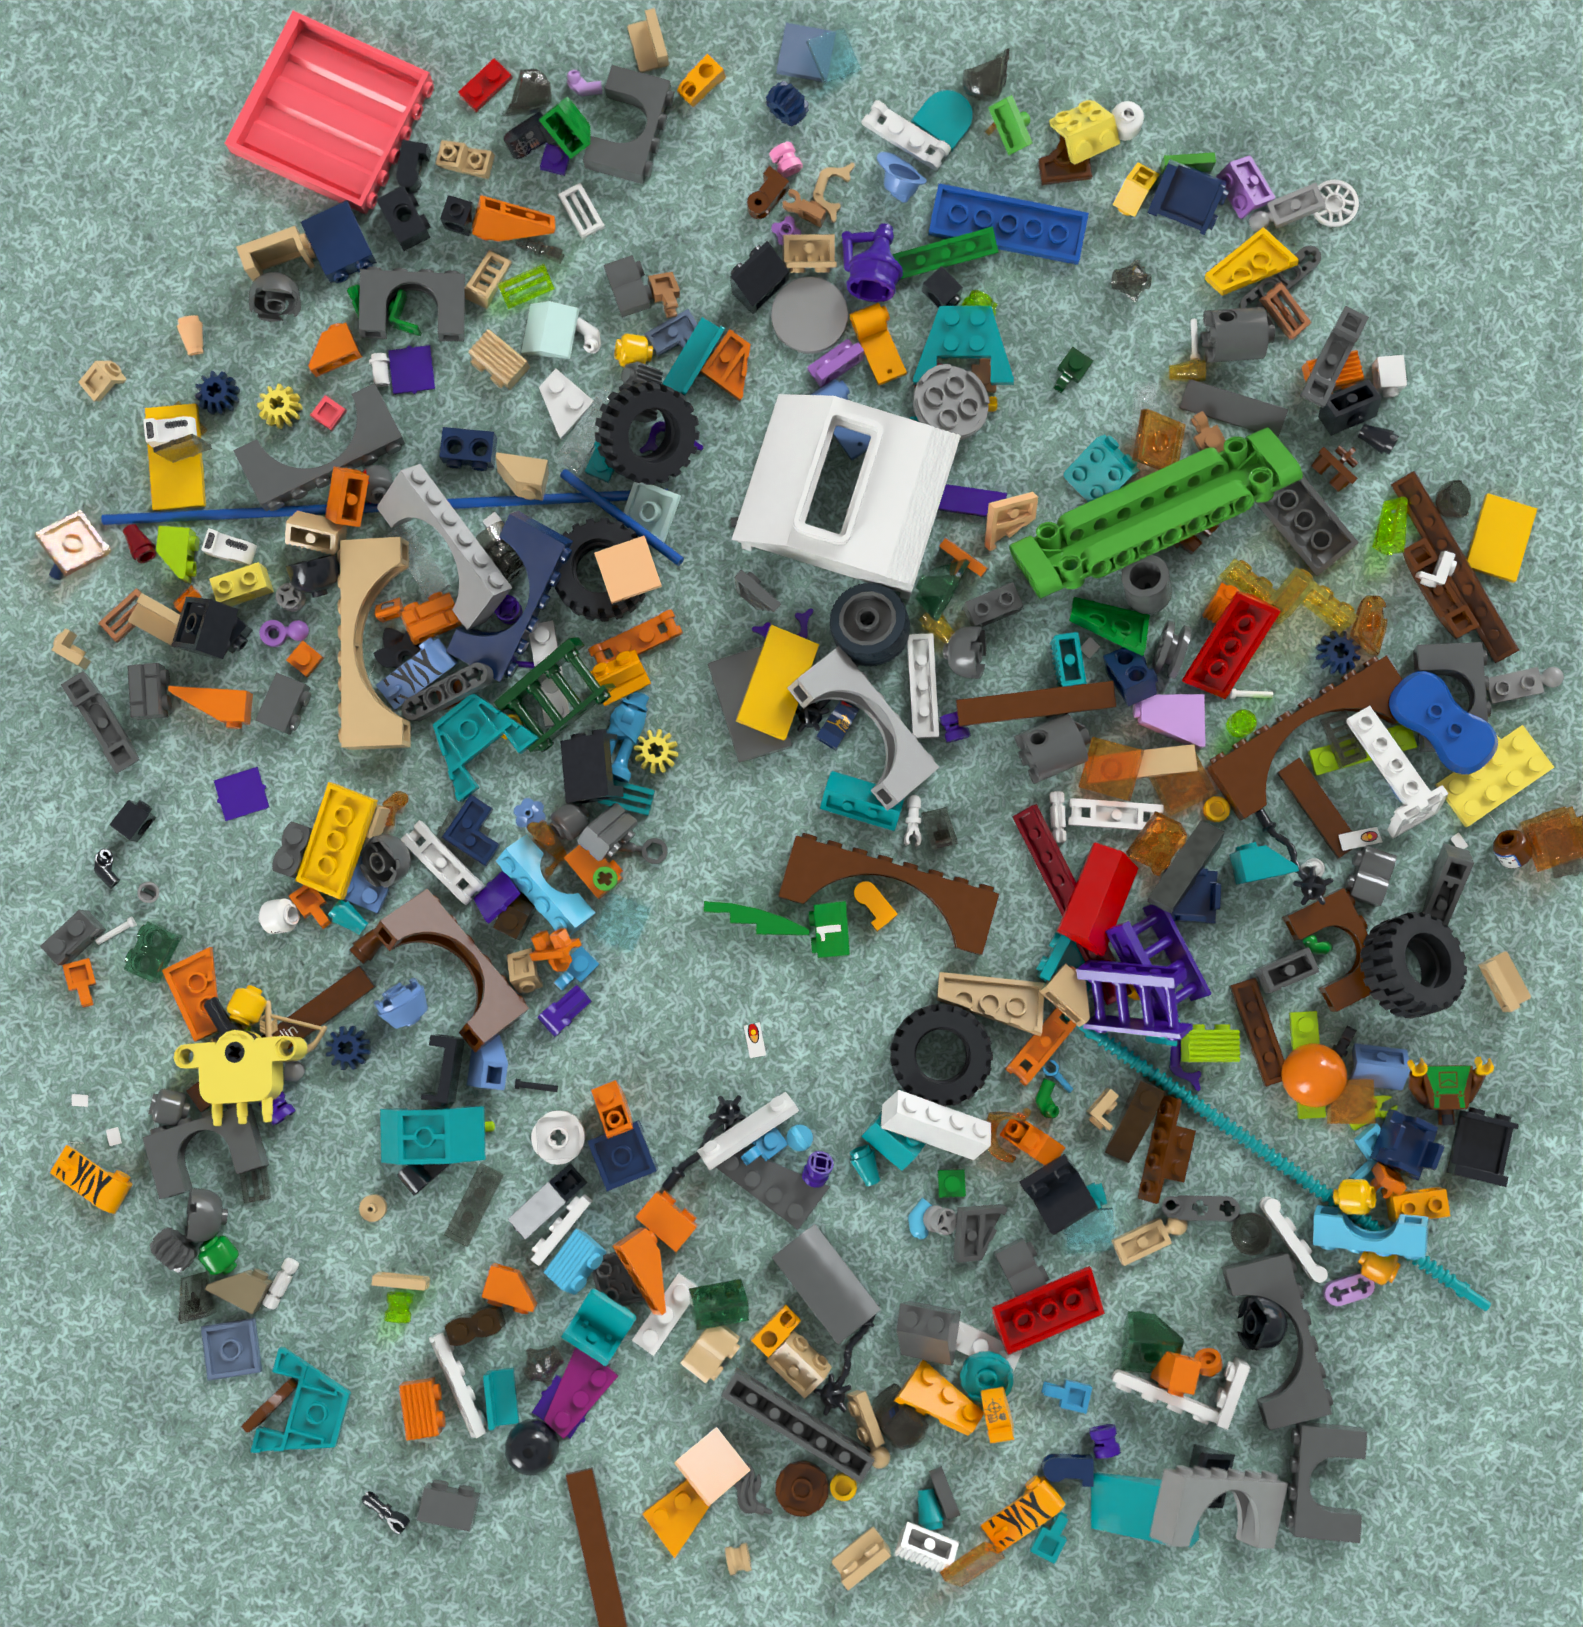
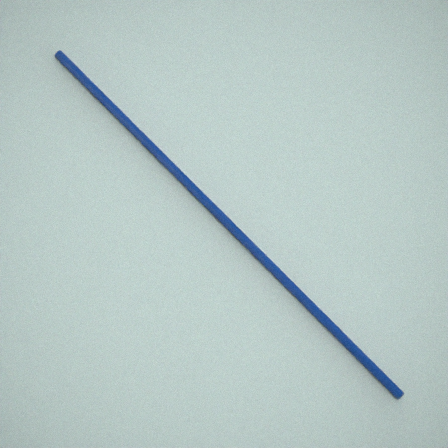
(286, 511)

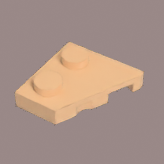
(1008, 516)

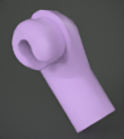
(582, 87)

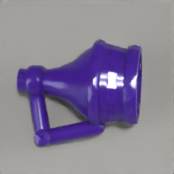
(874, 270)

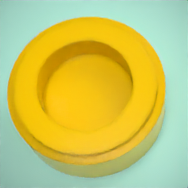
(1216, 809)
(843, 1487)

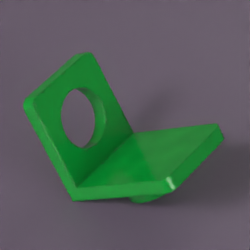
(395, 311)

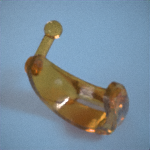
(546, 838)
(995, 1119)

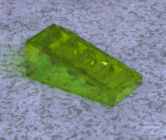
(1389, 536)

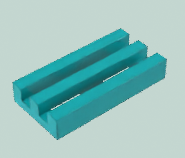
(648, 802)

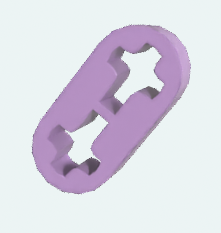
(1346, 1283)

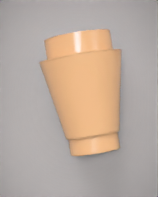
(192, 334)

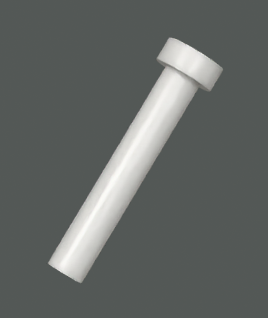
(1194, 340)
(1255, 694)
(129, 923)

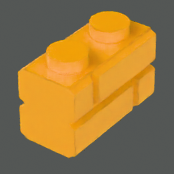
(624, 672)

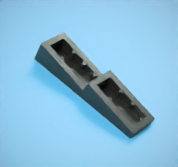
(1186, 866)

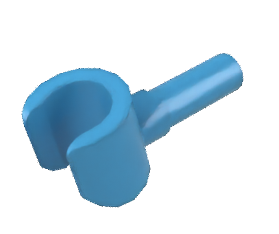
(1058, 1077)

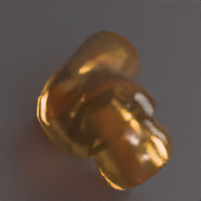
(394, 803)

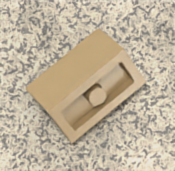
(648, 43)
(155, 618)
(1504, 981)

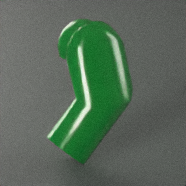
(1317, 948)

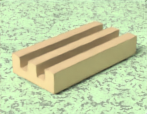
(403, 1281)

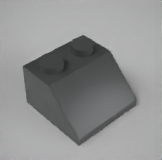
(928, 1332)

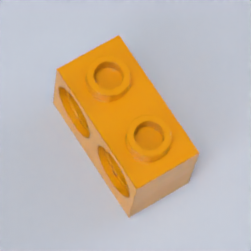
(1420, 1202)

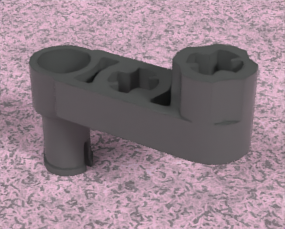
(1185, 1210)

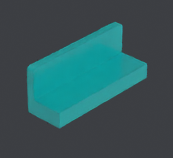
(693, 356)
(855, 800)

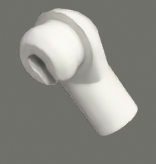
(591, 336)

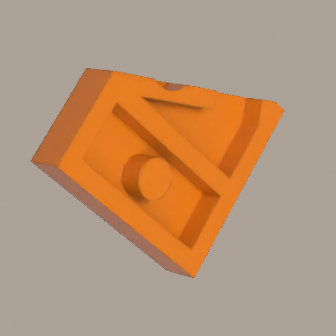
(729, 364)

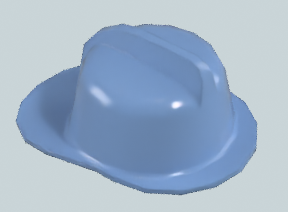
(899, 176)

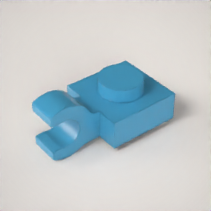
(580, 968)
(765, 1146)
(1072, 1395)

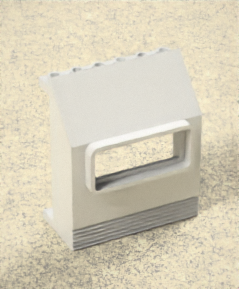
(890, 503)

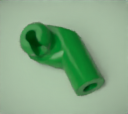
(1044, 1101)

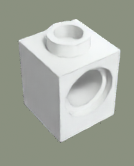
(1389, 375)

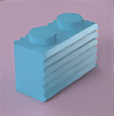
(575, 1262)

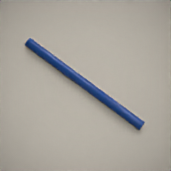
(620, 516)

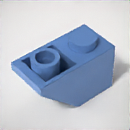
(488, 1066)

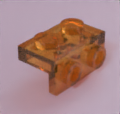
(1158, 842)

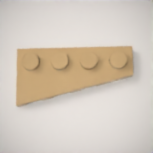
(999, 999)

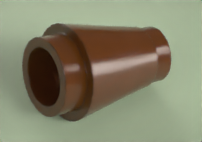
(366, 947)

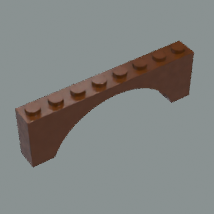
(1245, 770)
(963, 906)

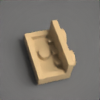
(809, 251)

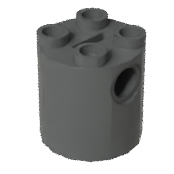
(1236, 334)
(1053, 747)

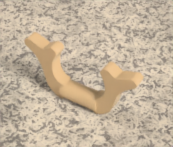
(825, 174)

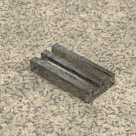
(265, 1184)

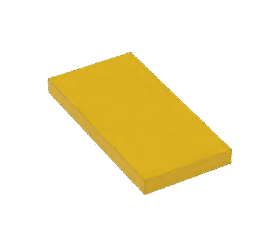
(176, 483)
(768, 702)
(336, 840)

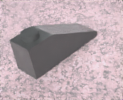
(1447, 882)

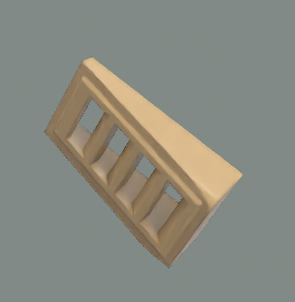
(480, 293)

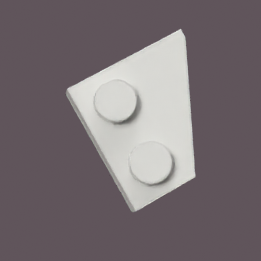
(564, 402)

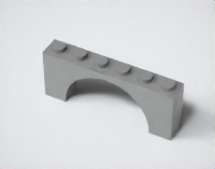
(480, 581)
(906, 759)
(1188, 1493)

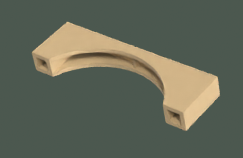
(364, 572)

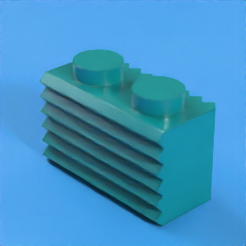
(1068, 659)

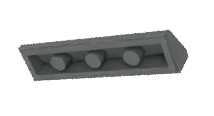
(1232, 407)

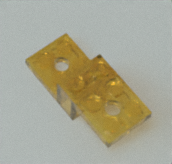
(1291, 592)

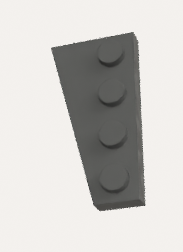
(775, 1187)

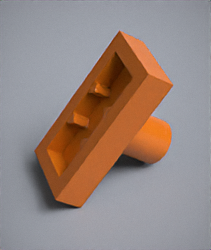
(960, 554)

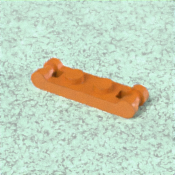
(639, 638)
(1040, 1048)

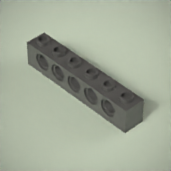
(798, 1425)

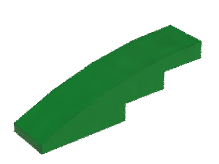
(766, 922)

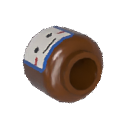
(1512, 848)

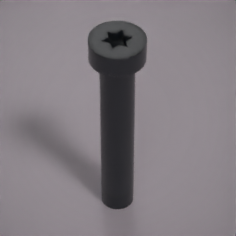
(536, 1086)

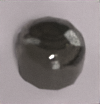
(1453, 493)
(1259, 1230)

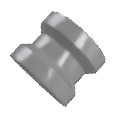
(286, 593)
(940, 1220)

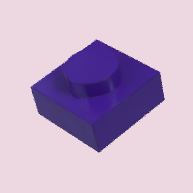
(554, 160)

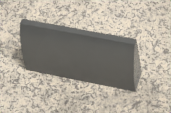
(1308, 525)
(731, 680)
(826, 1283)

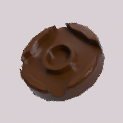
(803, 1479)

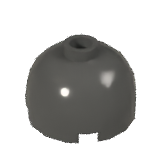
(269, 294)
(966, 652)
(384, 860)
(204, 1215)

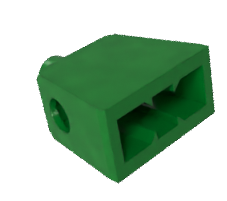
(566, 125)

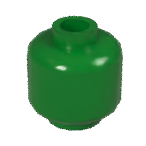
(218, 1255)

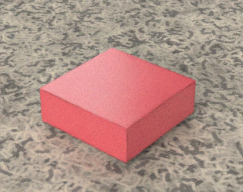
(328, 413)

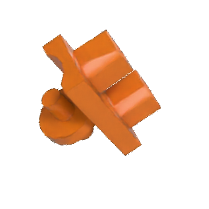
(554, 948)

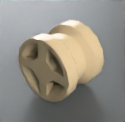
(738, 1559)

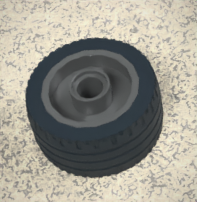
(870, 624)

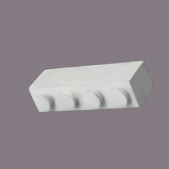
(936, 1125)

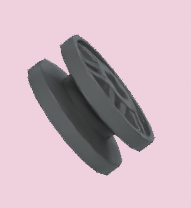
(1171, 649)

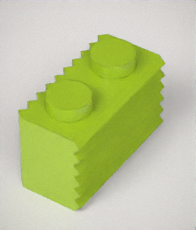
(1211, 1045)

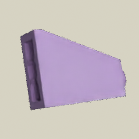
(1175, 717)

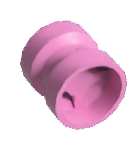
(785, 159)

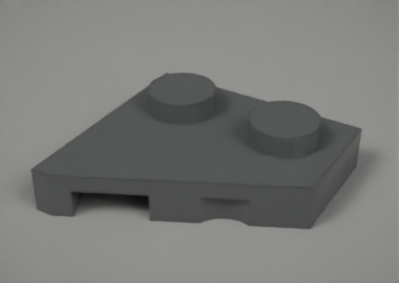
(975, 1231)

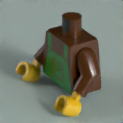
(1447, 1086)

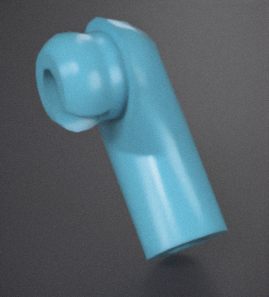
(915, 1220)

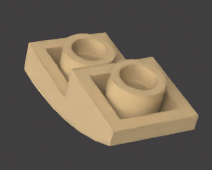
(466, 160)

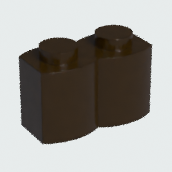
(469, 1325)

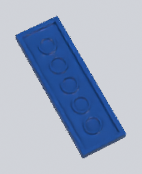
(1017, 223)

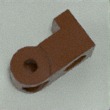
(770, 193)

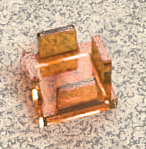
(1555, 837)

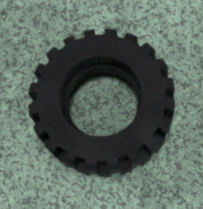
(678, 436)
(580, 600)
(1438, 959)
(976, 1044)

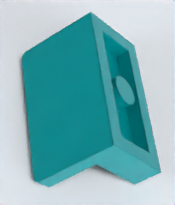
(501, 1397)

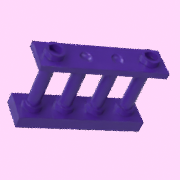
(1129, 950)
(1143, 977)

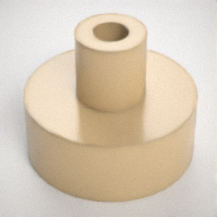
(377, 1203)

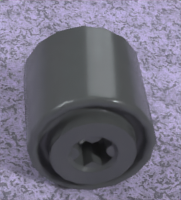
(1147, 573)

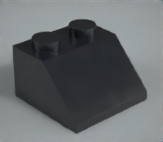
(205, 627)

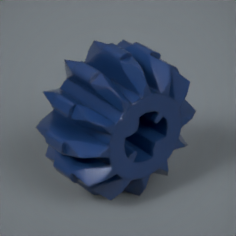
(787, 103)
(218, 401)
(1330, 657)
(358, 1047)

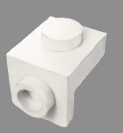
(1444, 567)

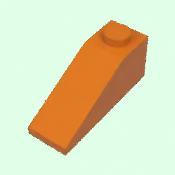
(507, 221)
(222, 704)
(643, 1263)

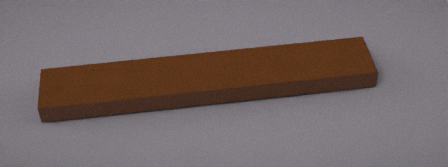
(1035, 703)
(596, 1548)

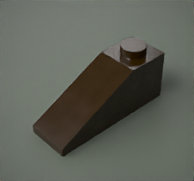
(1134, 1120)

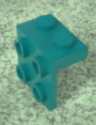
(1100, 469)
(1062, 952)
(599, 1326)

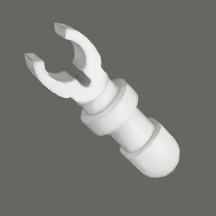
(913, 819)

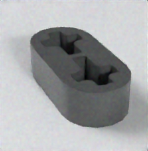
(944, 1493)

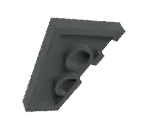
(749, 588)

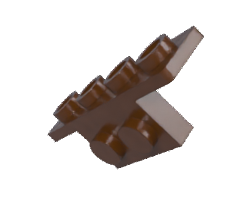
(1167, 1152)

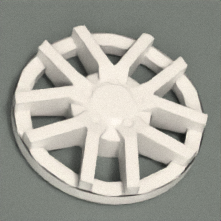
(1336, 202)

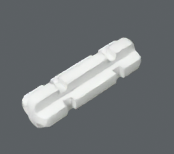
(1057, 816)
(280, 1283)

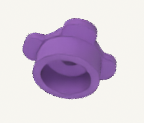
(779, 228)

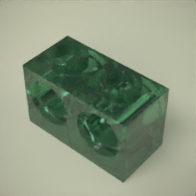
(158, 955)
(719, 1304)

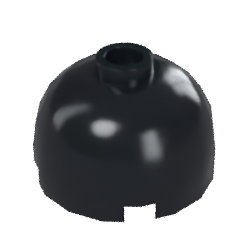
(314, 575)
(1262, 1323)
(531, 1447)

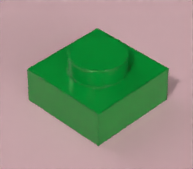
(951, 1183)

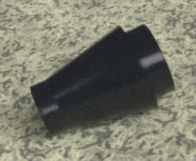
(1379, 438)

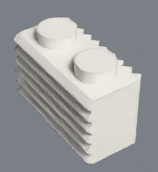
(926, 1547)

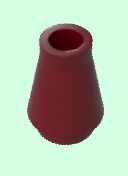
(139, 544)

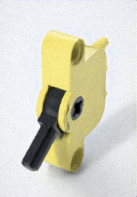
(235, 1074)

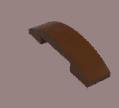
(1442, 599)

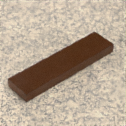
(1315, 804)
(1259, 1030)

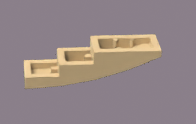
(1168, 761)

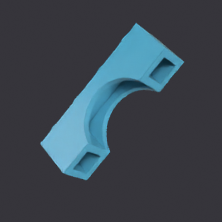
(561, 910)
(1336, 1230)

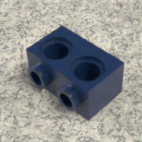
(470, 442)
(1130, 675)

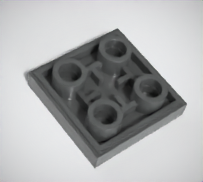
(615, 1281)

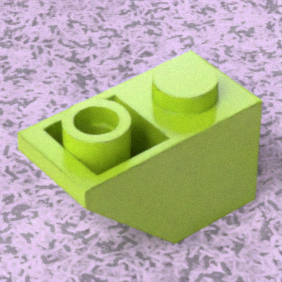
(177, 549)

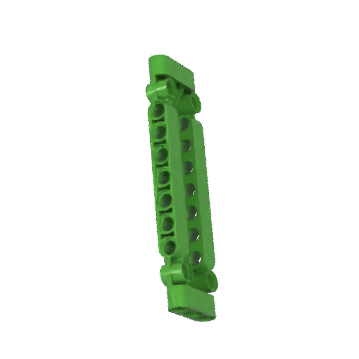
(1155, 512)

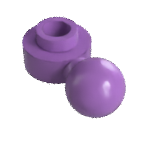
(296, 630)

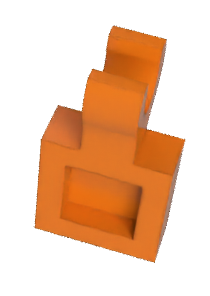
(310, 902)
(79, 977)

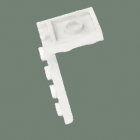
(1405, 781)
(1226, 1397)

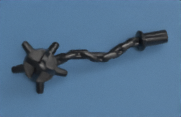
(812, 714)
(1311, 886)
(726, 1113)
(833, 1393)

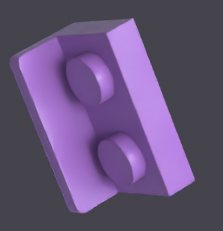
(1245, 186)
(836, 362)

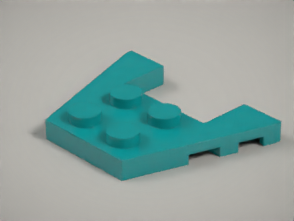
(966, 334)
(468, 732)
(315, 1411)

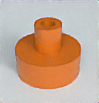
(1210, 1361)

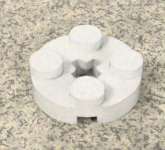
(548, 1148)

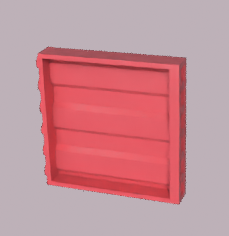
(330, 112)

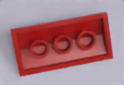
(1231, 644)
(1098, 897)
(1047, 1310)

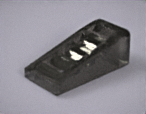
(1338, 752)

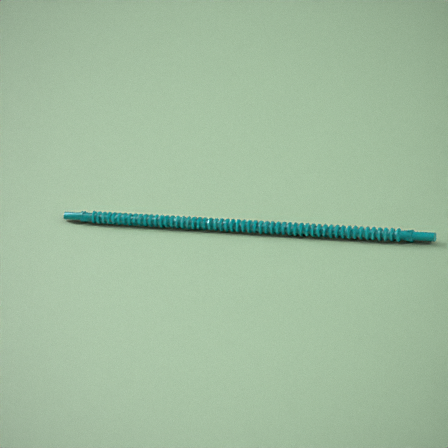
(1461, 1288)

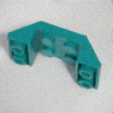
(432, 1135)

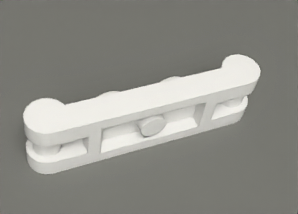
(906, 135)
(1111, 813)
(442, 862)
(1286, 1229)

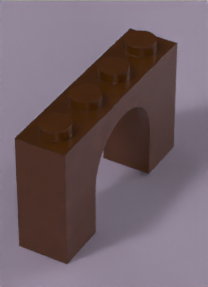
(1338, 913)

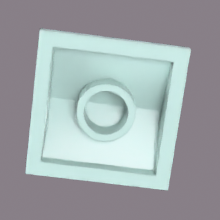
(550, 330)
(652, 508)

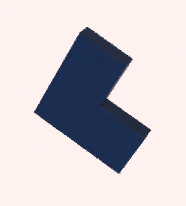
(465, 832)

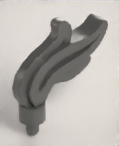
(747, 1494)

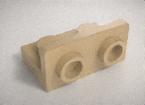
(799, 1364)
(861, 1557)

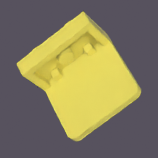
(1086, 130)

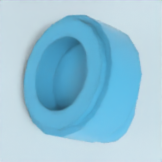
(799, 1137)

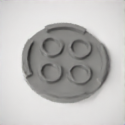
(809, 315)
(951, 400)

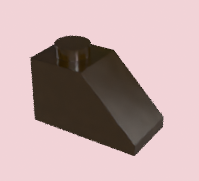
(516, 917)

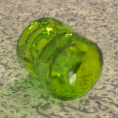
(1239, 728)
(398, 1307)

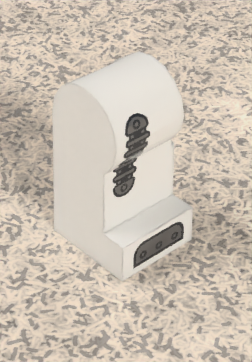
(162, 431)
(228, 548)

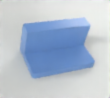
(1382, 1064)

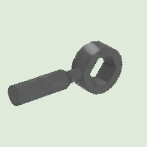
(632, 847)

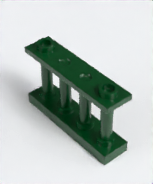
(550, 669)

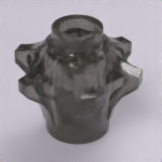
(1131, 280)
(542, 1364)

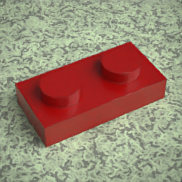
(485, 85)

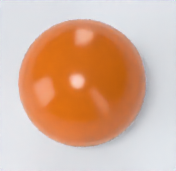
(1314, 1075)

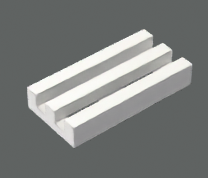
(590, 229)

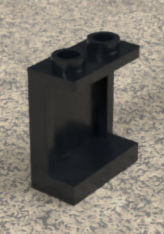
(588, 768)
(450, 1069)
(1481, 1146)

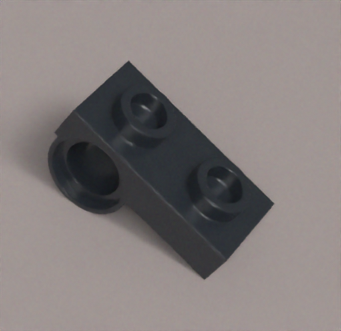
(418, 1176)

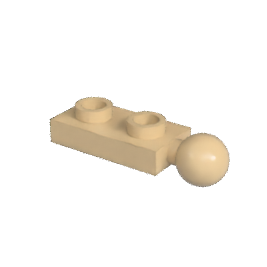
(1147, 1239)
(868, 1428)

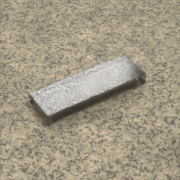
(474, 1204)

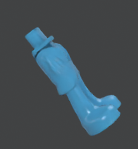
(627, 722)

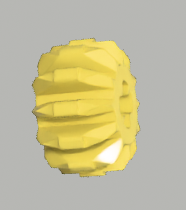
(279, 415)
(651, 759)

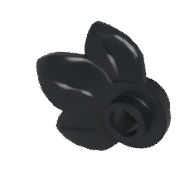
(395, 648)

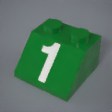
(830, 930)

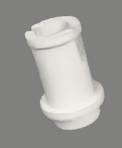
(380, 369)
(1314, 862)

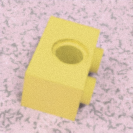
(242, 584)

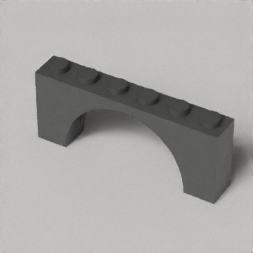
(278, 483)
(1303, 1392)

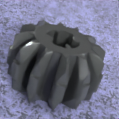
(172, 1250)

